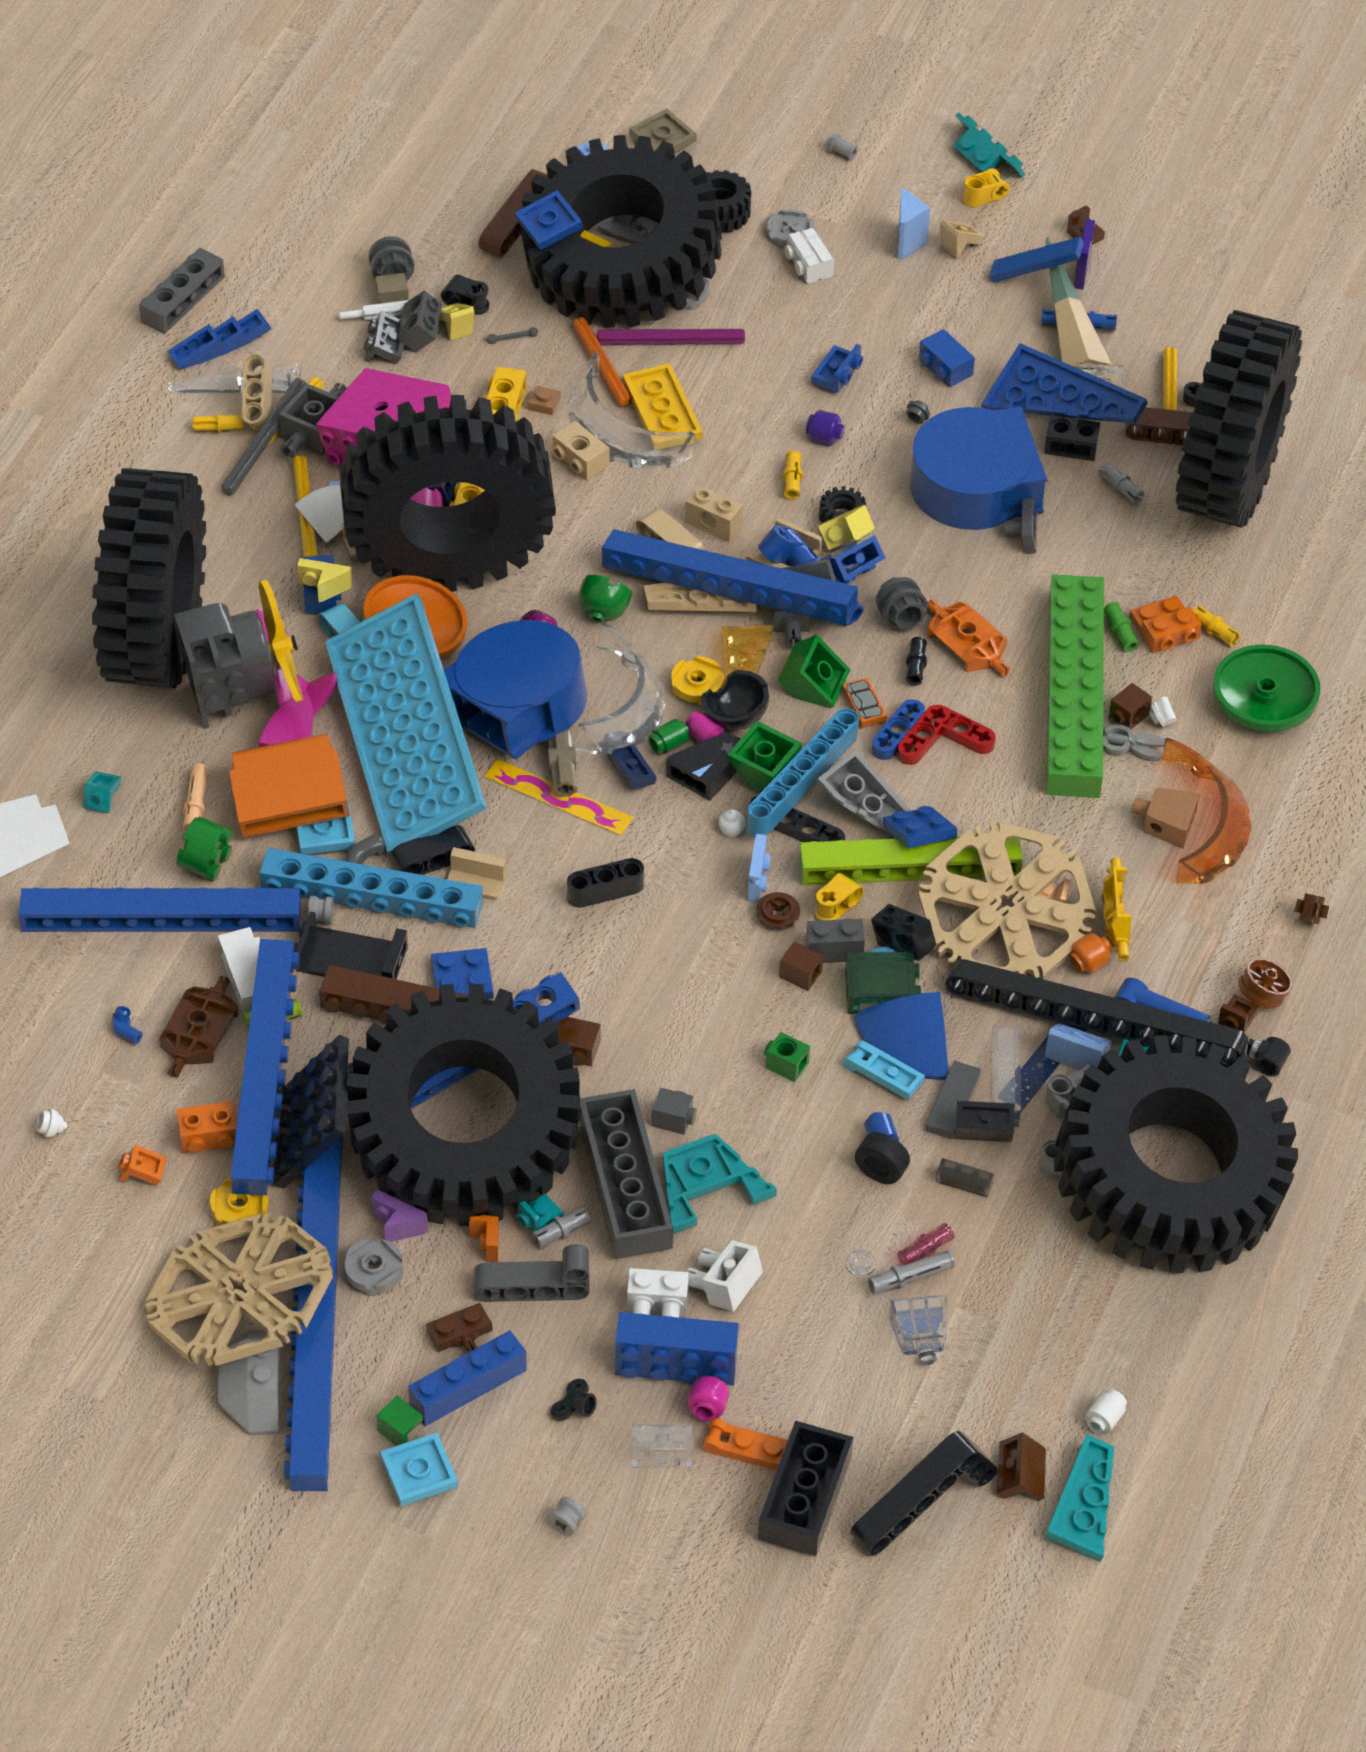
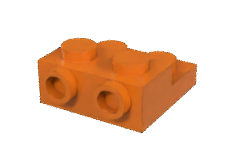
(1166, 624)

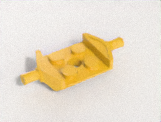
(1117, 923)

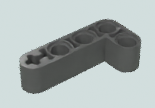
(536, 1279)

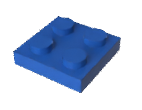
(548, 220)
(919, 826)
(462, 969)

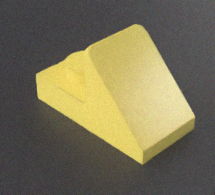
(458, 320)
(846, 527)
(327, 577)

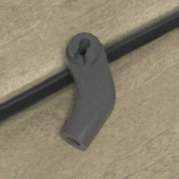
(365, 848)

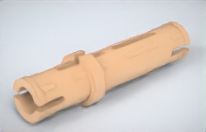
(194, 805)

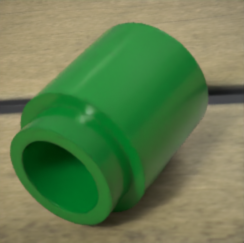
(668, 736)

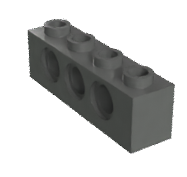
(181, 290)

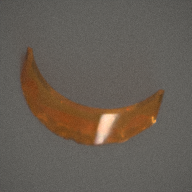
(1234, 826)

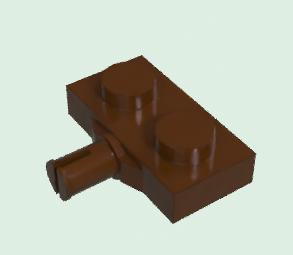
(460, 1328)

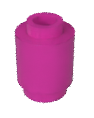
(702, 727)

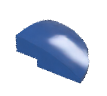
(909, 1031)

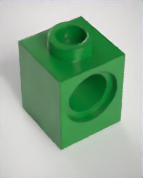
(787, 1056)

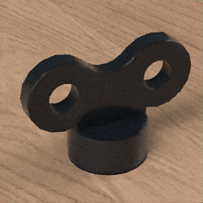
(576, 1401)

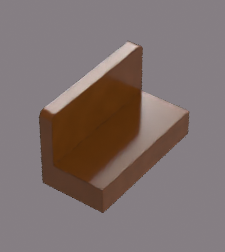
(1021, 1467)

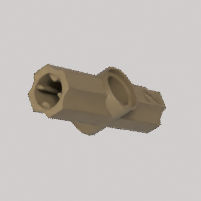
(562, 764)

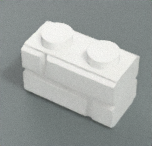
(809, 256)

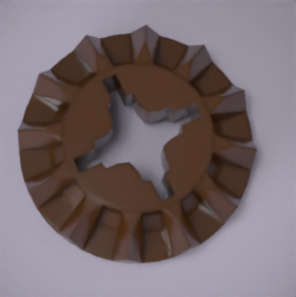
(778, 901)

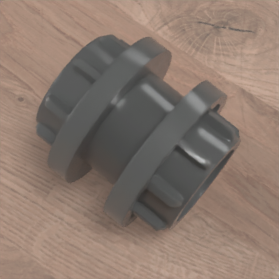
(391, 256)
(901, 603)

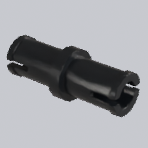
(916, 661)

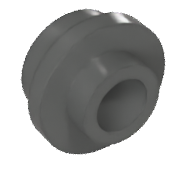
(917, 411)

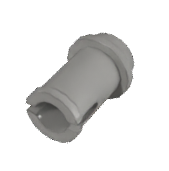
(841, 146)

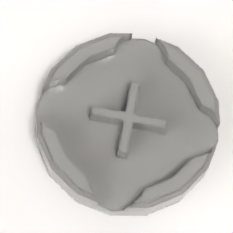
(786, 223)

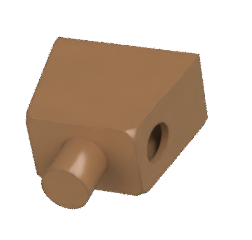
(1168, 814)

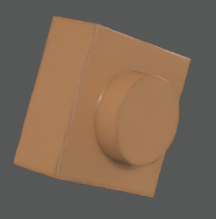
(544, 400)

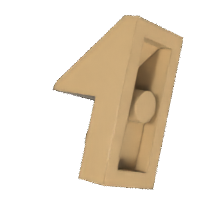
(957, 235)

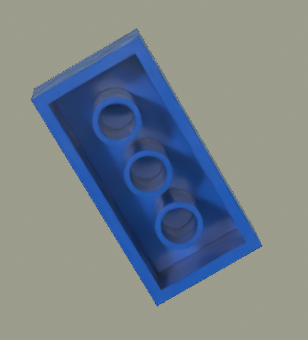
(675, 1348)

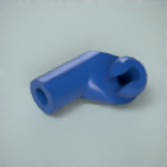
(123, 1027)

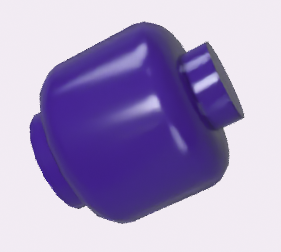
(824, 427)

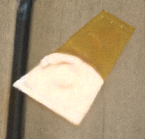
(744, 647)

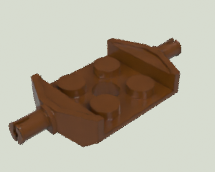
(194, 1042)

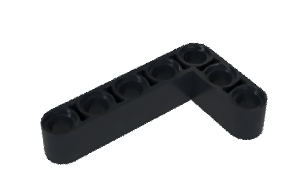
(920, 1489)

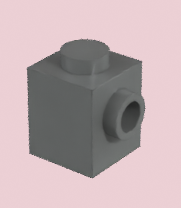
(673, 1111)

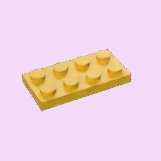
(661, 401)

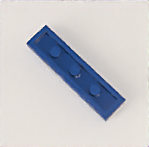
(1036, 259)

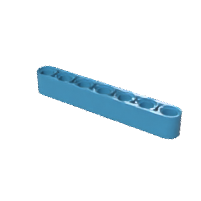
(802, 772)

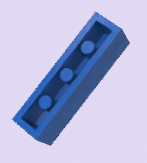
(468, 1377)

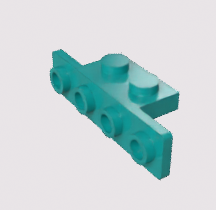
(980, 150)

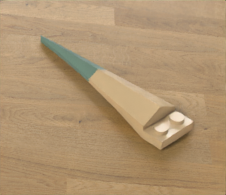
(1075, 332)

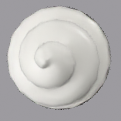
(731, 823)
(50, 1123)

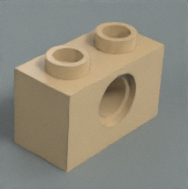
(581, 450)
(714, 513)

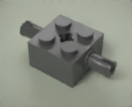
(301, 415)

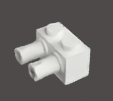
(729, 1275)
(657, 1292)

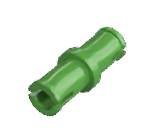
(1121, 626)

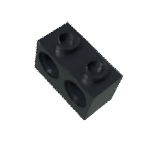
(1072, 438)
(903, 931)

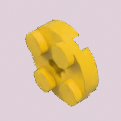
(701, 667)
(223, 1210)

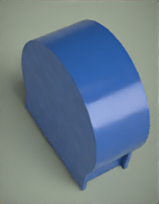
(976, 467)
(518, 685)

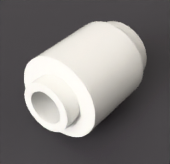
(1106, 1411)

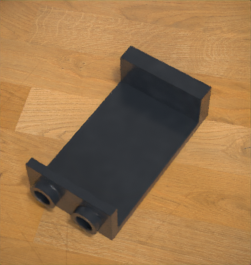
(352, 951)

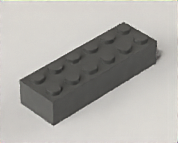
(625, 1174)

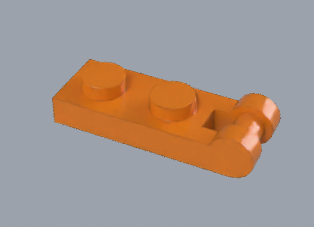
(744, 1444)

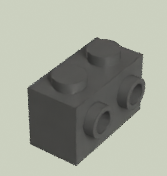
(835, 938)

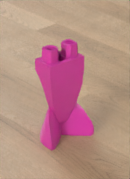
(296, 719)

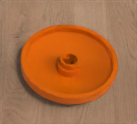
(442, 607)

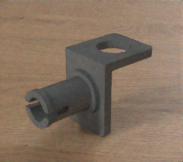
(792, 625)

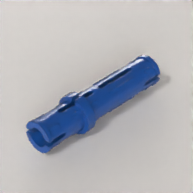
(1099, 321)

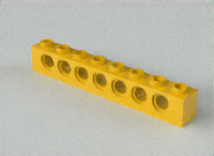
(504, 388)

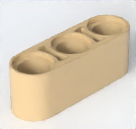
(251, 383)
(663, 527)

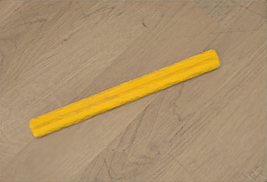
(303, 489)

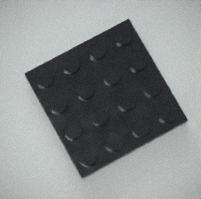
(312, 1111)

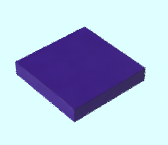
(1083, 262)

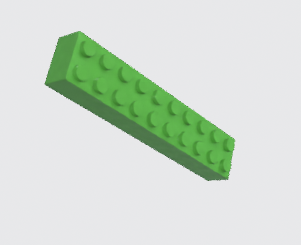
(1075, 686)

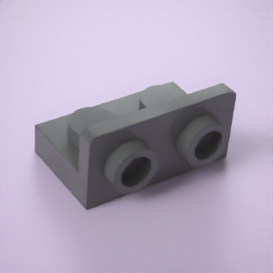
(383, 338)

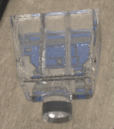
(920, 1326)

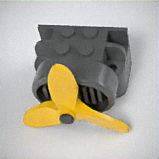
(231, 657)

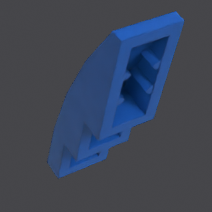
(215, 342)

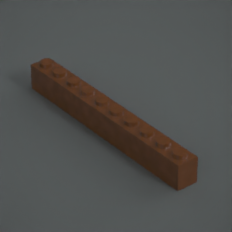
(373, 995)

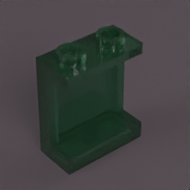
(879, 977)

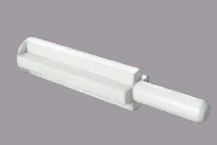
(373, 310)

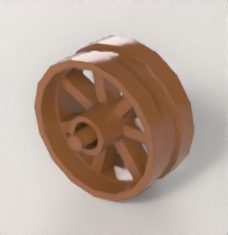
(1262, 982)

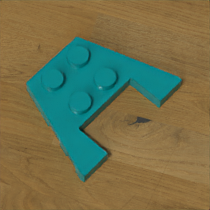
(702, 1169)

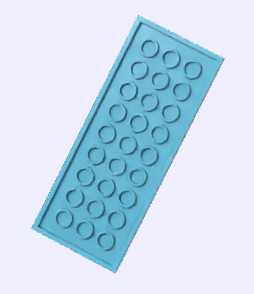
(405, 724)

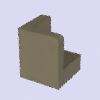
(392, 288)

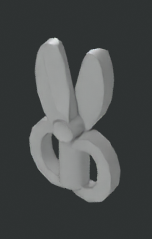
(1136, 743)

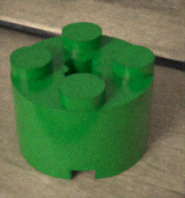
(205, 848)

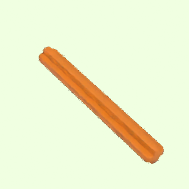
(605, 367)

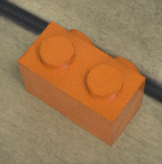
(207, 1126)

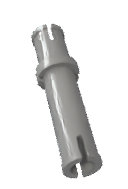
(900, 1275)

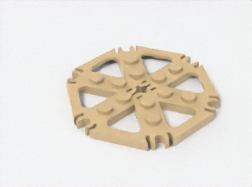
(1026, 905)
(226, 1304)

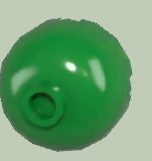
(603, 600)

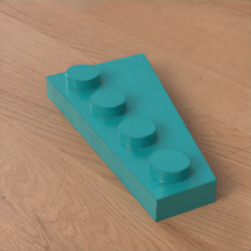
(1083, 1505)

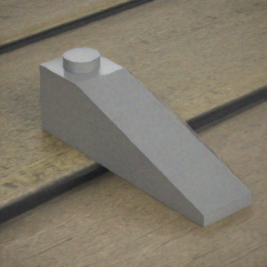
(861, 790)

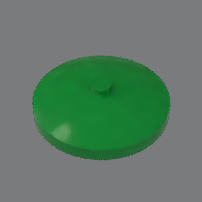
(1266, 688)

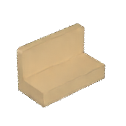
(479, 870)

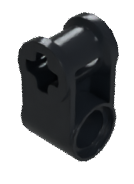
(466, 292)

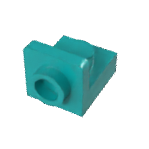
(99, 791)
(537, 1213)

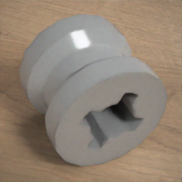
(323, 908)
(566, 1516)

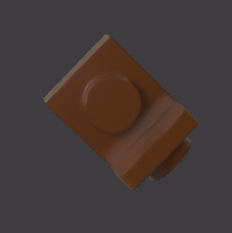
(1077, 221)

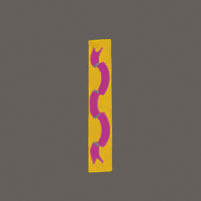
(543, 791)

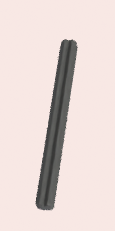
(260, 441)

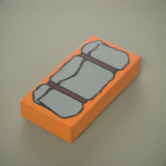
(865, 702)

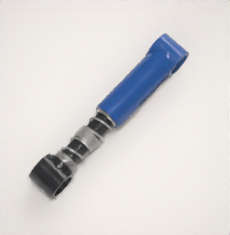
(1267, 1054)

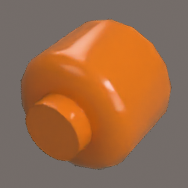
(1090, 953)

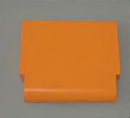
(287, 785)

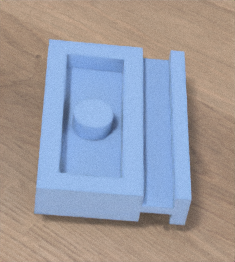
(759, 863)

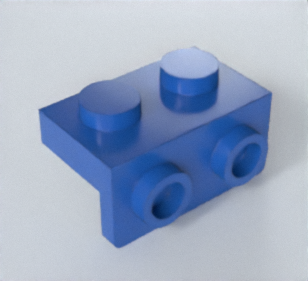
(837, 368)

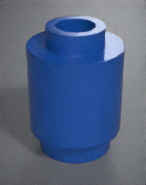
(881, 1123)

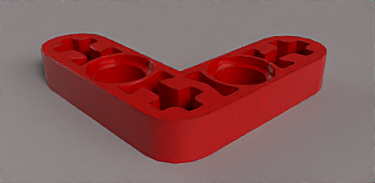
(944, 727)

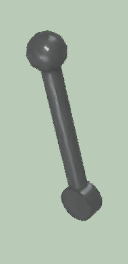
(492, 338)

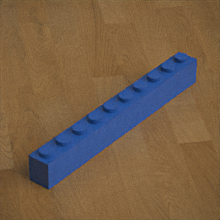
(730, 577)
(159, 909)
(263, 1068)

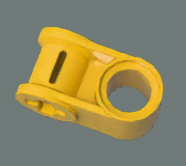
(983, 187)
(837, 897)

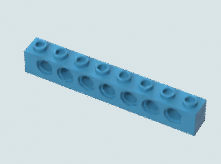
(374, 887)

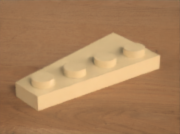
(673, 597)

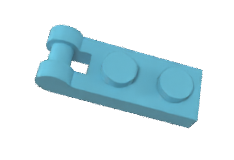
(884, 1069)

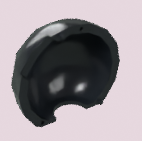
(738, 702)

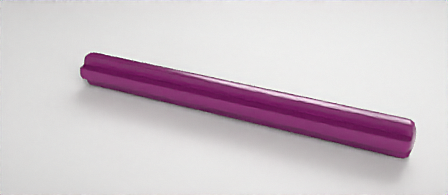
(671, 336)

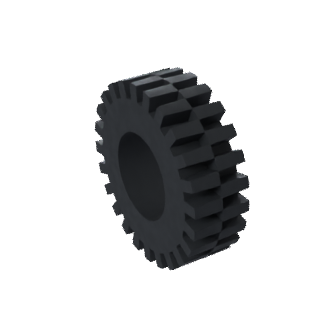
(633, 275)
(1238, 418)
(438, 449)
(147, 575)
(452, 1035)
(1151, 1209)

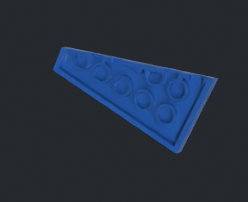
(1056, 388)

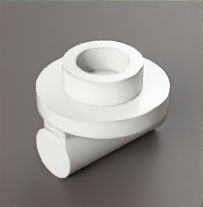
(1162, 712)

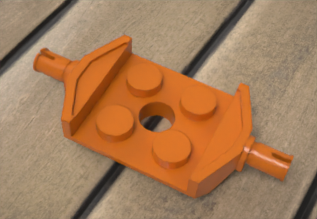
(976, 649)

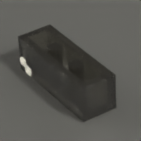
(964, 1177)

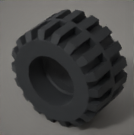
(731, 198)

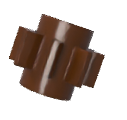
(1311, 908)

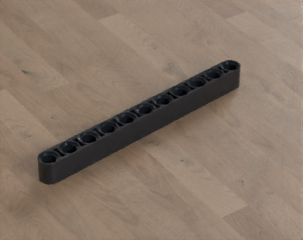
(1089, 1009)

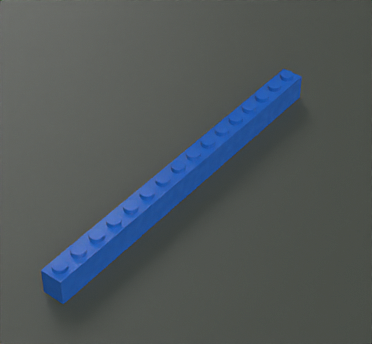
(315, 1345)

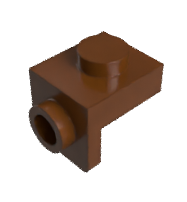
(1238, 1013)

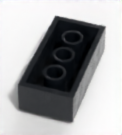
(805, 1488)

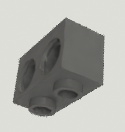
(419, 321)

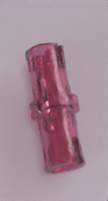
(926, 1244)

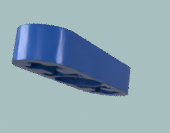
(899, 718)

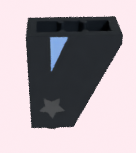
(704, 765)

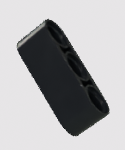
(430, 852)
(605, 882)

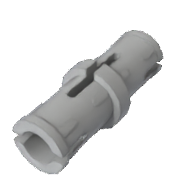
(1121, 483)
(560, 1227)

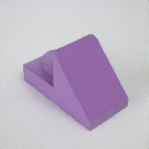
(400, 1218)

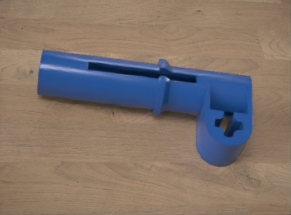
(786, 546)

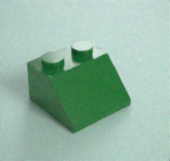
(814, 673)
(762, 755)

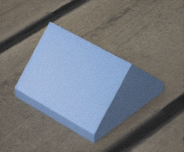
(912, 224)
(1075, 1046)

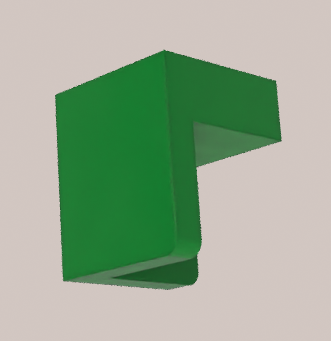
(397, 1420)

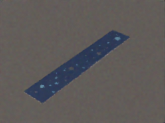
(1036, 1072)

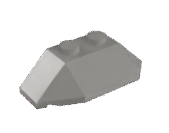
(252, 1387)

